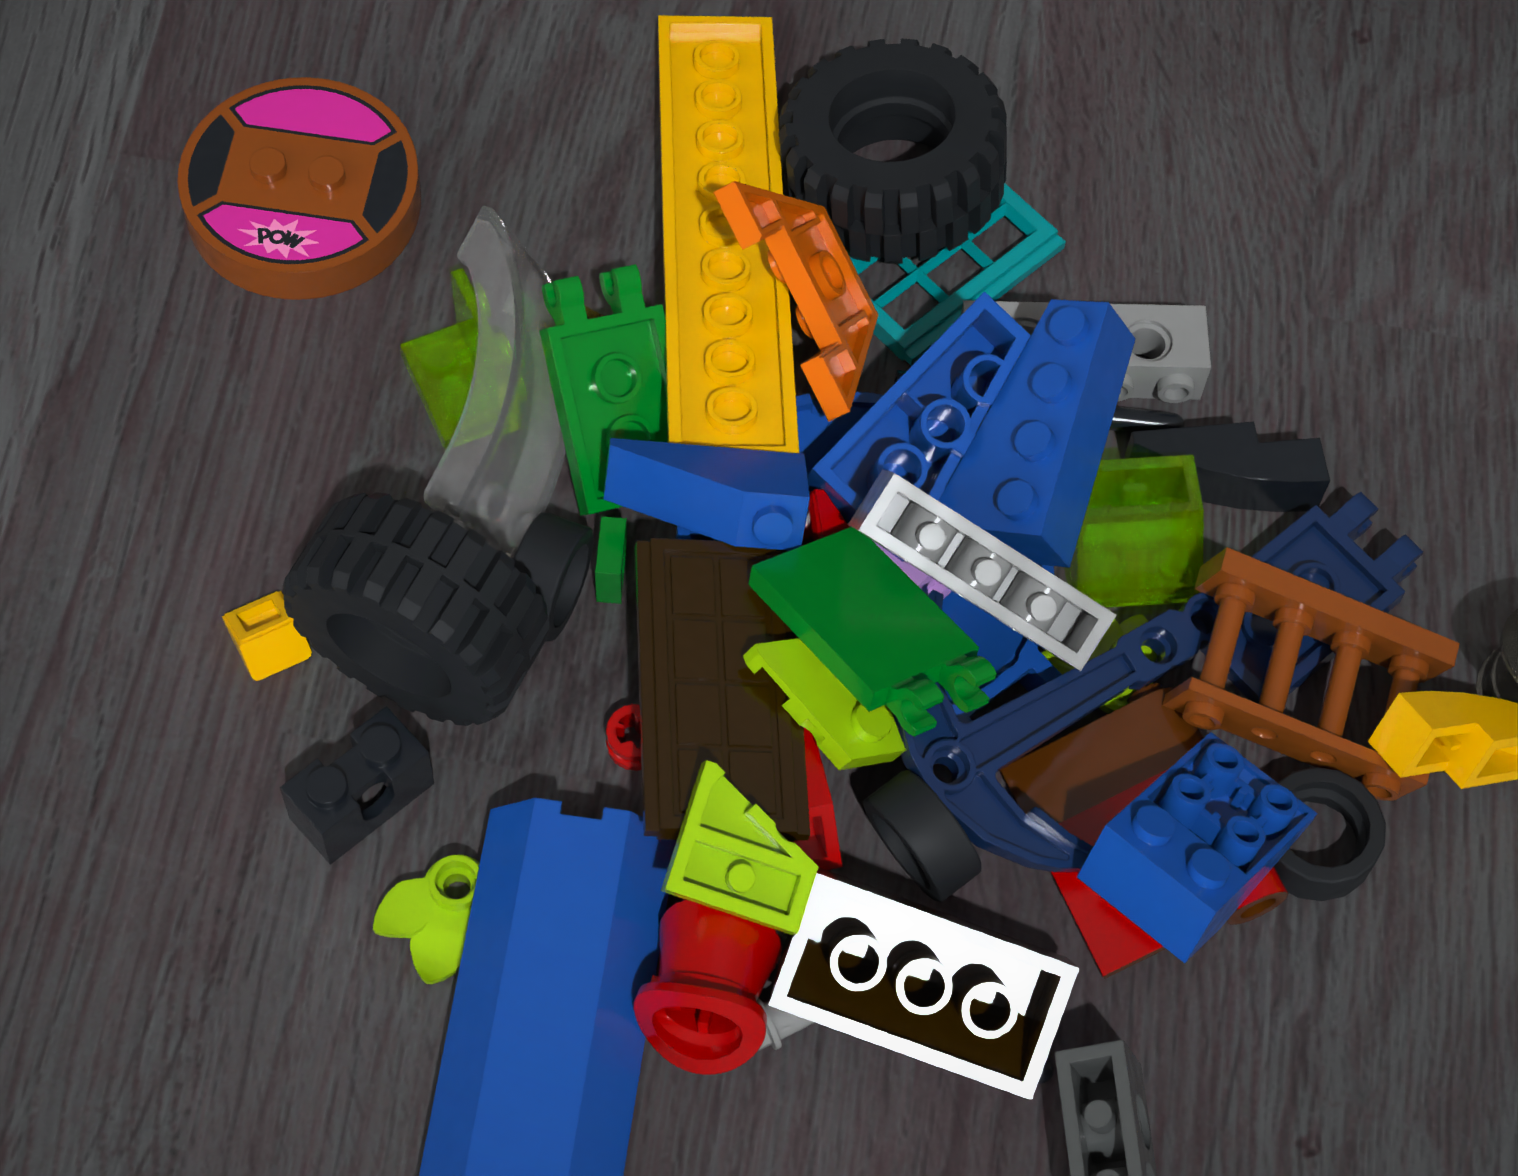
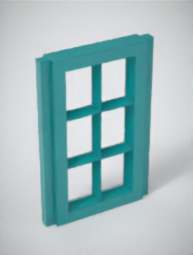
(995, 278)

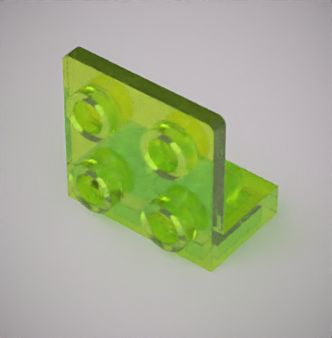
(445, 361)

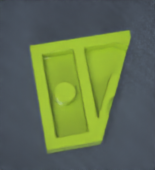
(826, 708)
(737, 858)

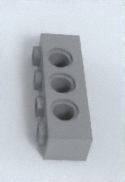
(1167, 334)
(982, 569)

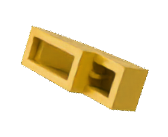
(1450, 732)

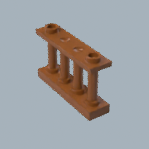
(1297, 611)

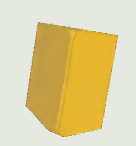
(266, 636)

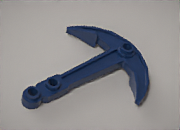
(1002, 736)

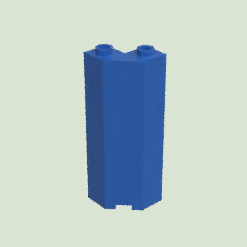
(544, 997)

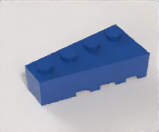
(929, 413)
(1046, 433)

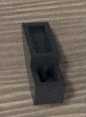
(1240, 470)

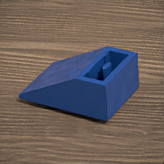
(1194, 845)

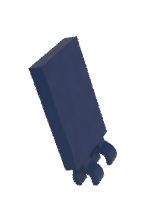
(1325, 554)

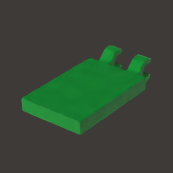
(604, 375)
(873, 628)

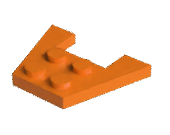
(821, 278)

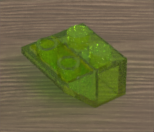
(1141, 533)

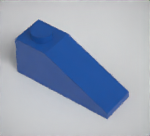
(712, 490)

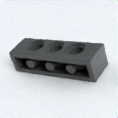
(1105, 1111)

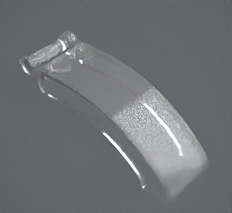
(509, 433)

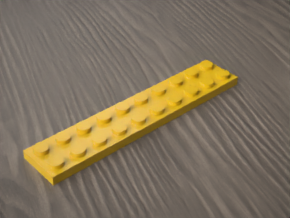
(723, 304)

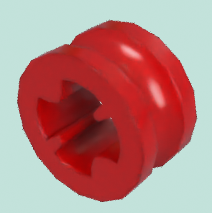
(625, 753)

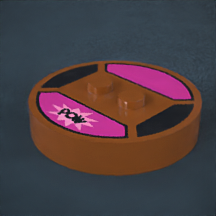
(300, 188)

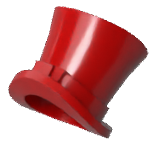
(707, 989)

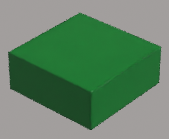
(611, 560)

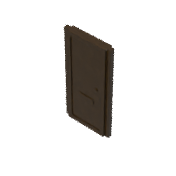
(699, 692)

